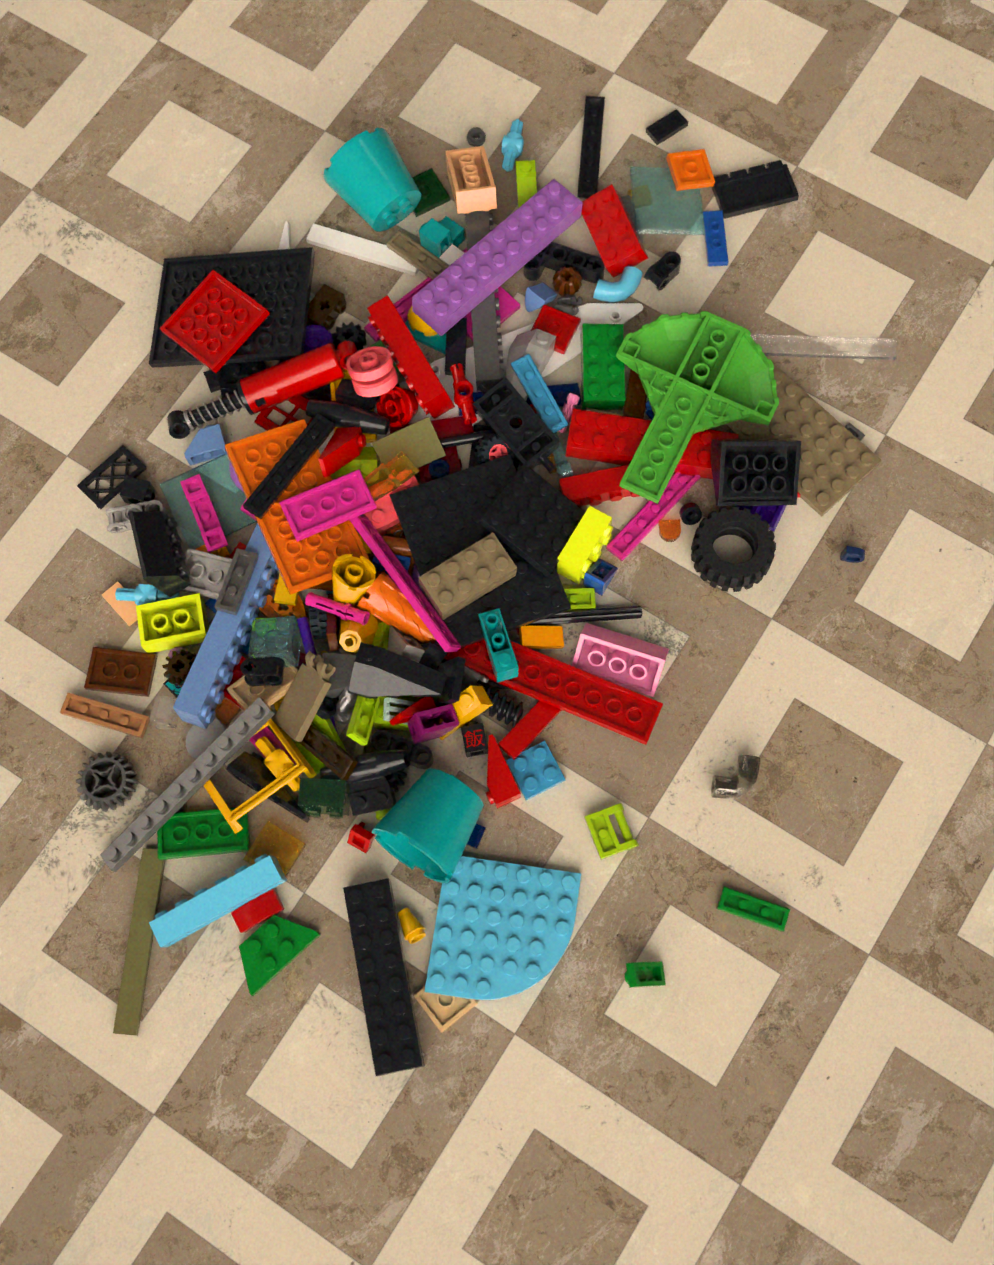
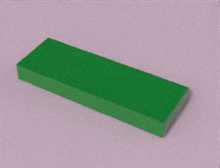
(753, 909)

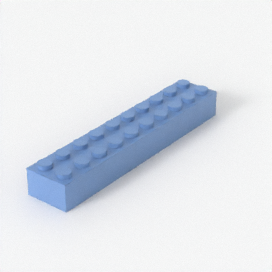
(224, 643)

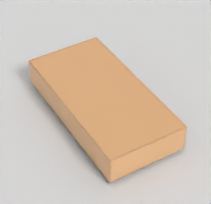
(125, 609)

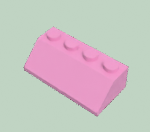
(620, 659)

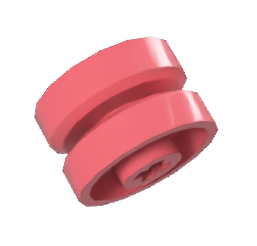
(372, 371)

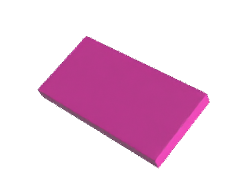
(328, 505)

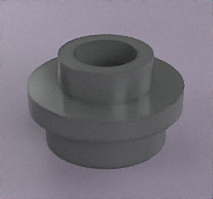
(478, 133)

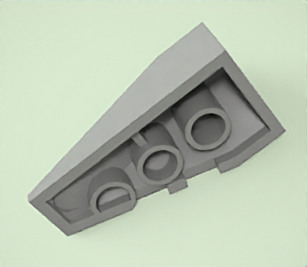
(535, 343)

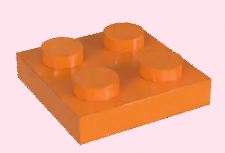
(690, 169)

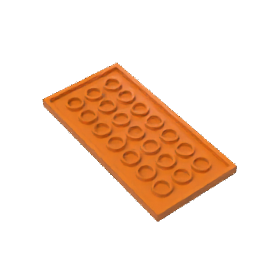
(312, 558)

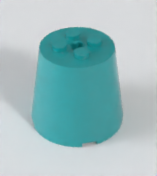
(373, 179)
(431, 824)

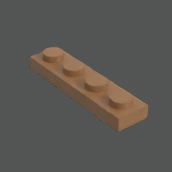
(105, 715)

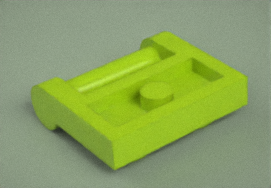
(604, 834)

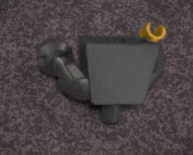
(340, 682)

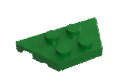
(272, 949)

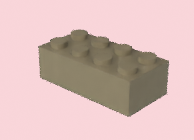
(467, 576)

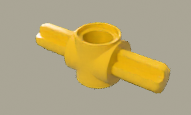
(277, 761)

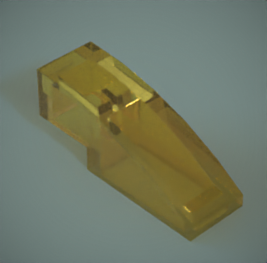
(390, 476)

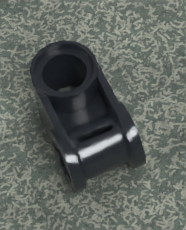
(661, 272)
(265, 671)

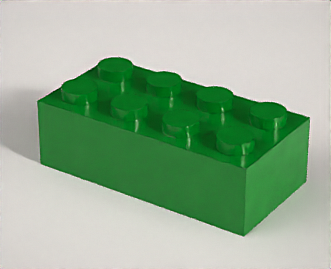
(600, 369)

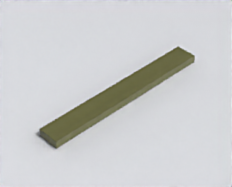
(139, 944)

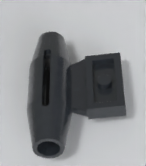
(350, 410)
(369, 787)

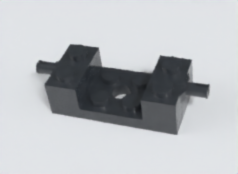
(530, 442)

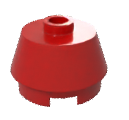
(398, 406)

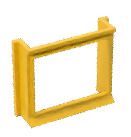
(301, 766)

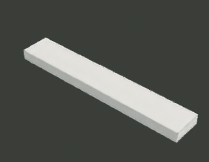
(358, 248)

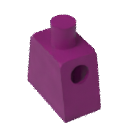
(426, 726)

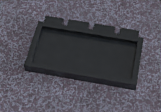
(755, 189)

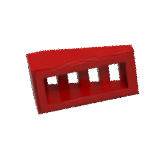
(421, 705)

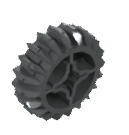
(112, 774)

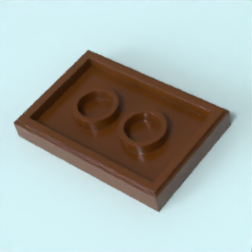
(120, 671)

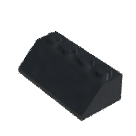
(160, 551)

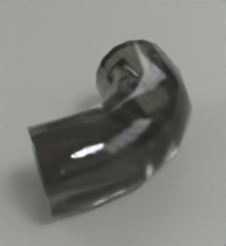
(740, 781)

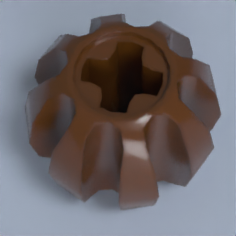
(567, 281)

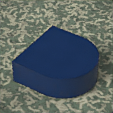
(852, 554)

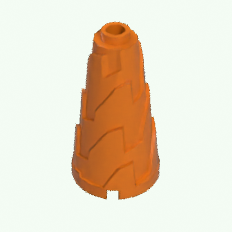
(390, 606)

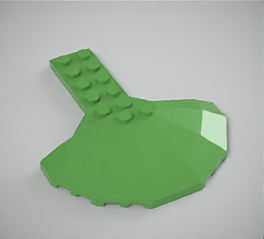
(696, 378)

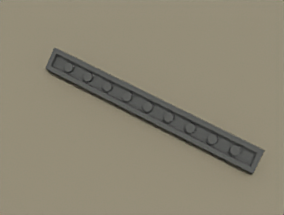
(186, 784)

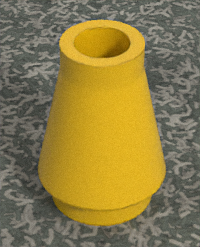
(411, 927)

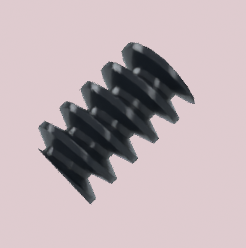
(504, 708)

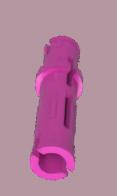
(345, 611)

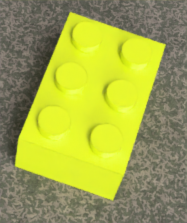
(585, 545)
(172, 623)

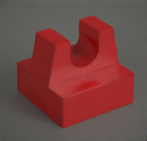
(360, 837)

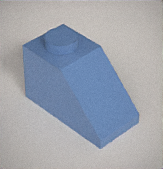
(206, 445)

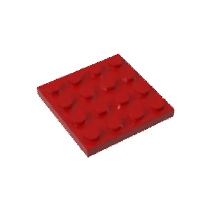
(214, 321)

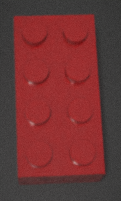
(612, 231)

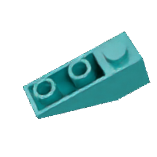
(498, 645)

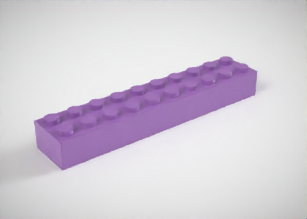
(496, 257)

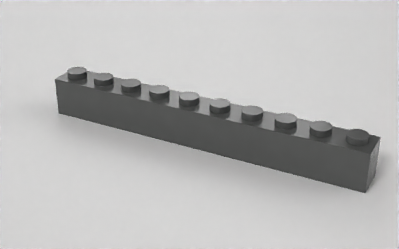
(484, 315)

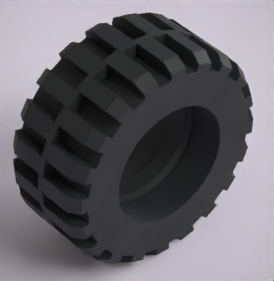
(737, 523)

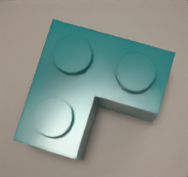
(440, 235)

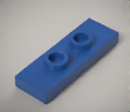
(715, 238)

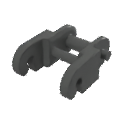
(565, 304)

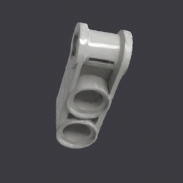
(119, 516)

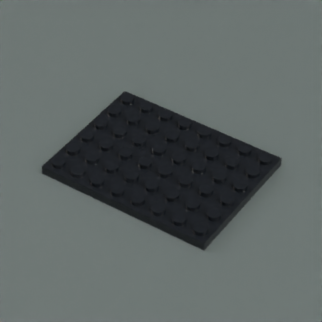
(272, 278)
(444, 520)

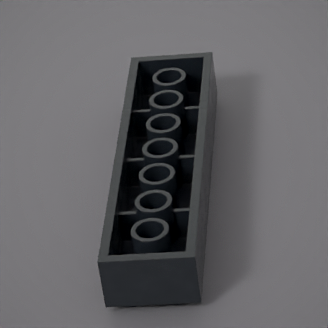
(383, 977)

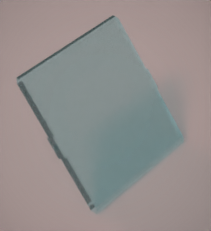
(661, 207)
(224, 496)

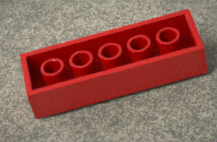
(409, 358)

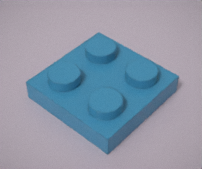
(535, 770)

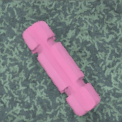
(567, 409)

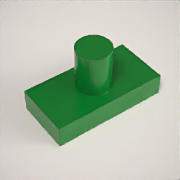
(645, 974)

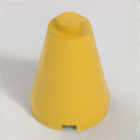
(352, 578)

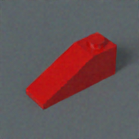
(341, 449)
(500, 782)

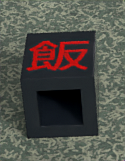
(474, 739)

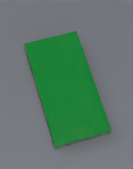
(201, 835)

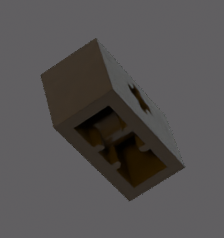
(326, 307)

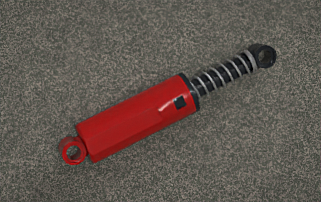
(269, 387)

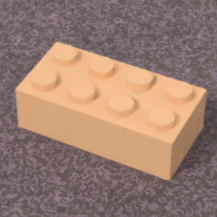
(471, 179)

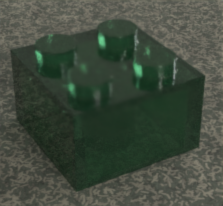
(324, 797)

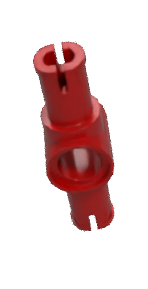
(462, 385)

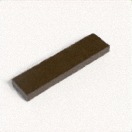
(329, 752)

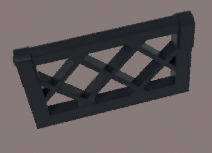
(111, 461)

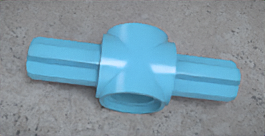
(512, 145)
(142, 594)

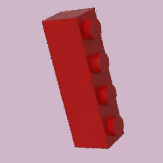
(595, 487)

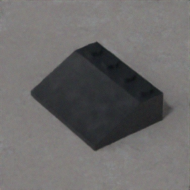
(755, 471)

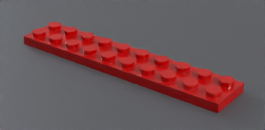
(571, 690)

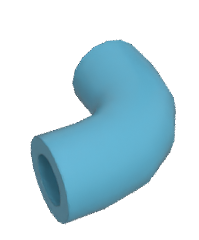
(620, 289)

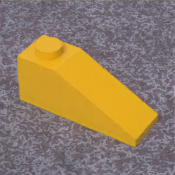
(471, 704)

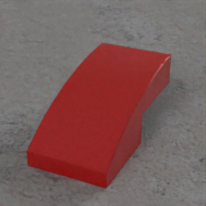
(257, 910)

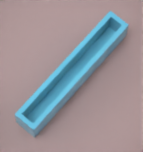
(217, 901)

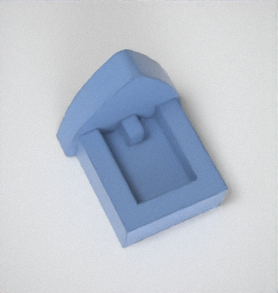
(537, 296)

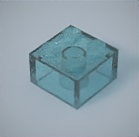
(276, 638)

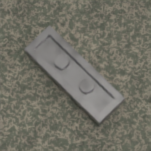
(236, 581)

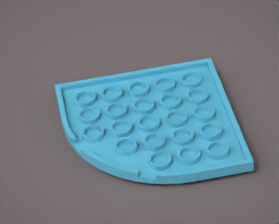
(500, 928)

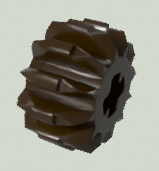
(177, 662)

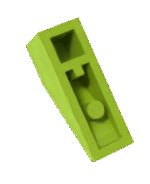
(525, 180)

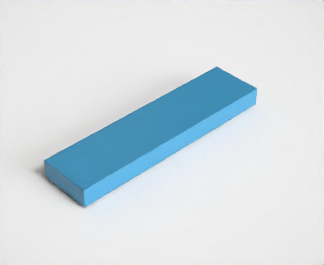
(539, 393)

